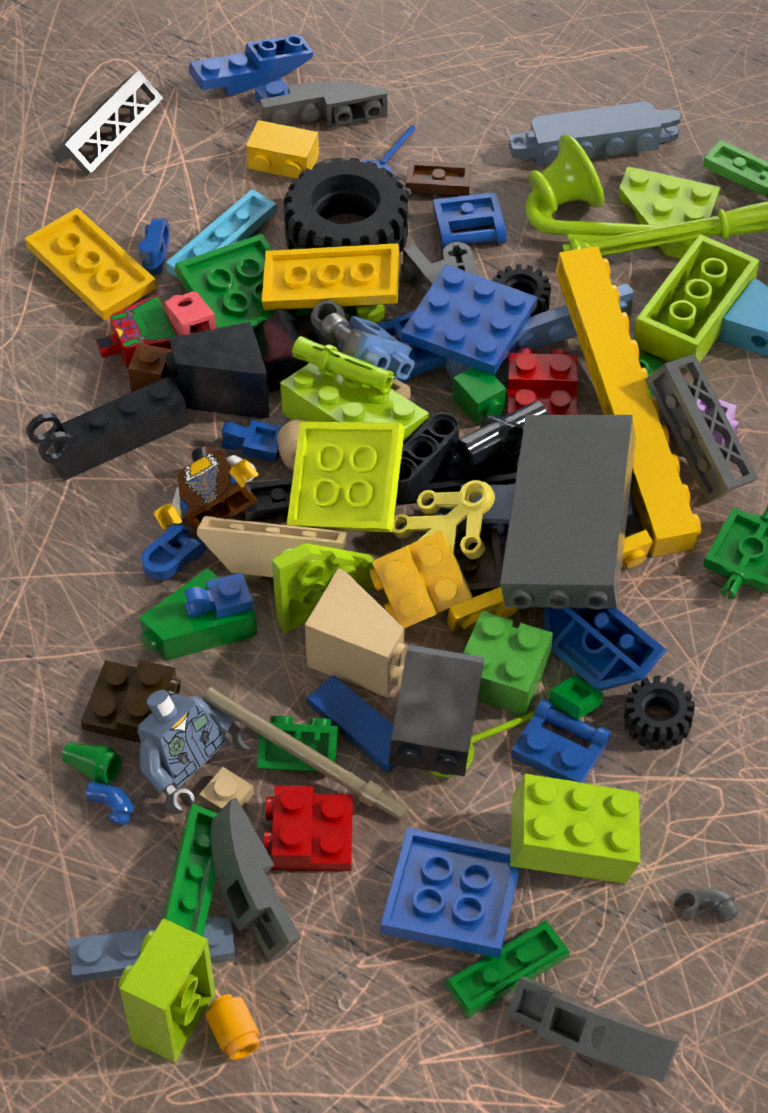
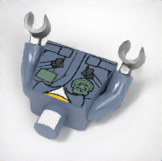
(181, 739)

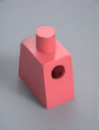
(189, 314)

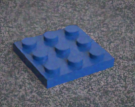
(469, 319)
(451, 893)

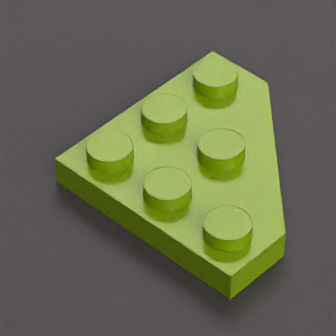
(667, 201)
(305, 573)

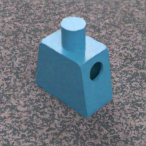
(748, 320)

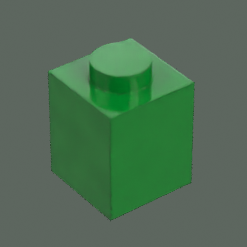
(478, 394)

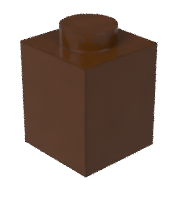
(147, 366)

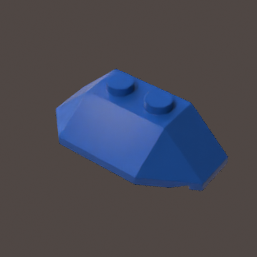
(602, 645)

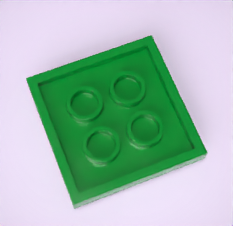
(231, 282)

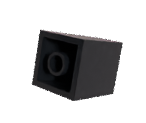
(220, 371)
(436, 710)

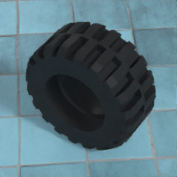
(345, 189)

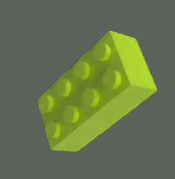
(693, 300)
(334, 398)

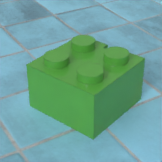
(512, 661)

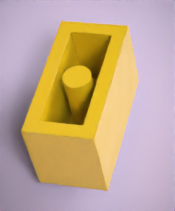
(282, 149)

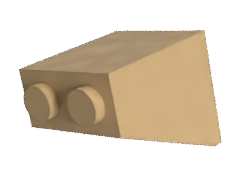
(355, 638)

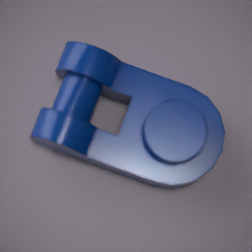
(155, 245)
(163, 561)

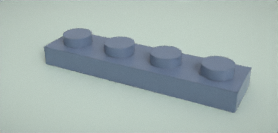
(111, 953)

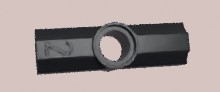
(495, 436)

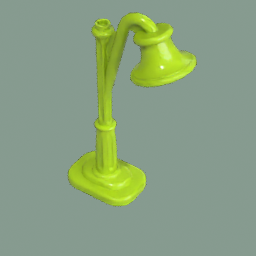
(575, 178)

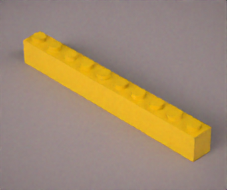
(623, 390)

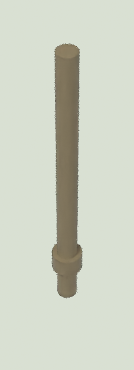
(369, 793)

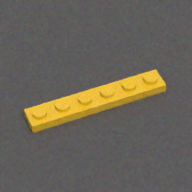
(465, 614)

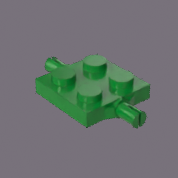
(741, 552)

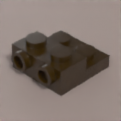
(121, 697)

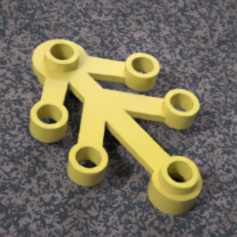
(448, 523)

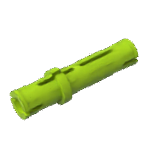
(330, 359)

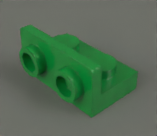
(316, 734)

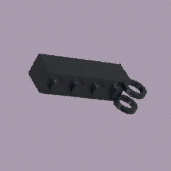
(110, 429)

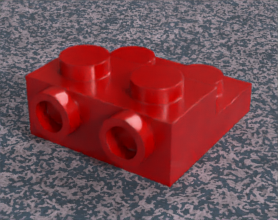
(544, 379)
(309, 830)

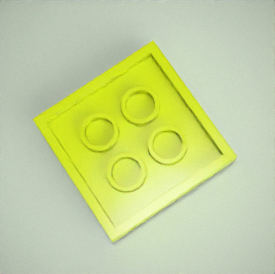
(346, 476)

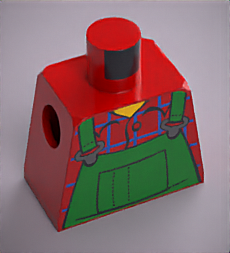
(139, 323)

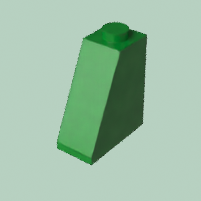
(175, 634)

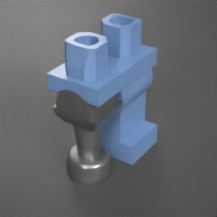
(368, 343)

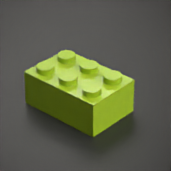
(575, 829)
(167, 989)

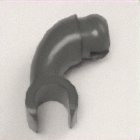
(716, 899)

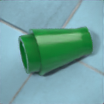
(94, 761)

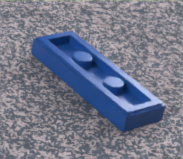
(355, 720)

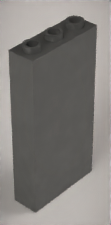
(569, 512)

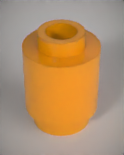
(233, 1026)

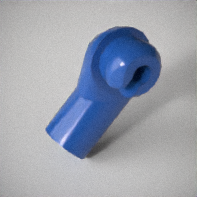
(112, 797)

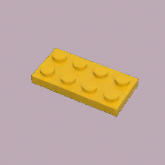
(91, 263)
(331, 273)

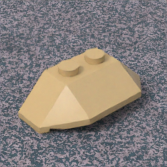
(251, 546)

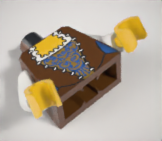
(209, 488)

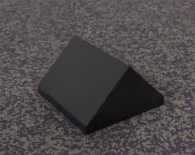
(276, 344)

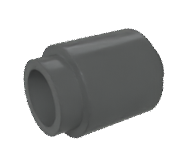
(319, 313)

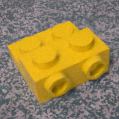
(420, 579)

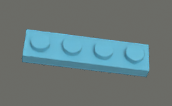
(231, 227)

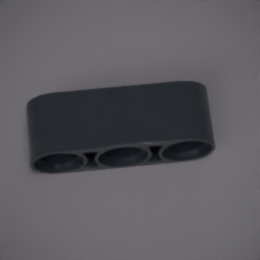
(426, 455)

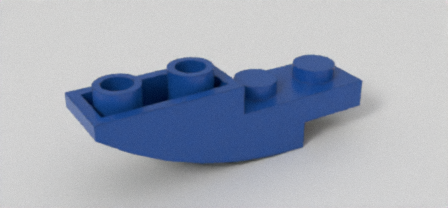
(259, 65)

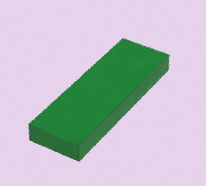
(497, 977)

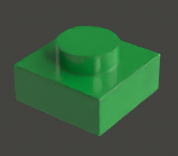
(576, 697)

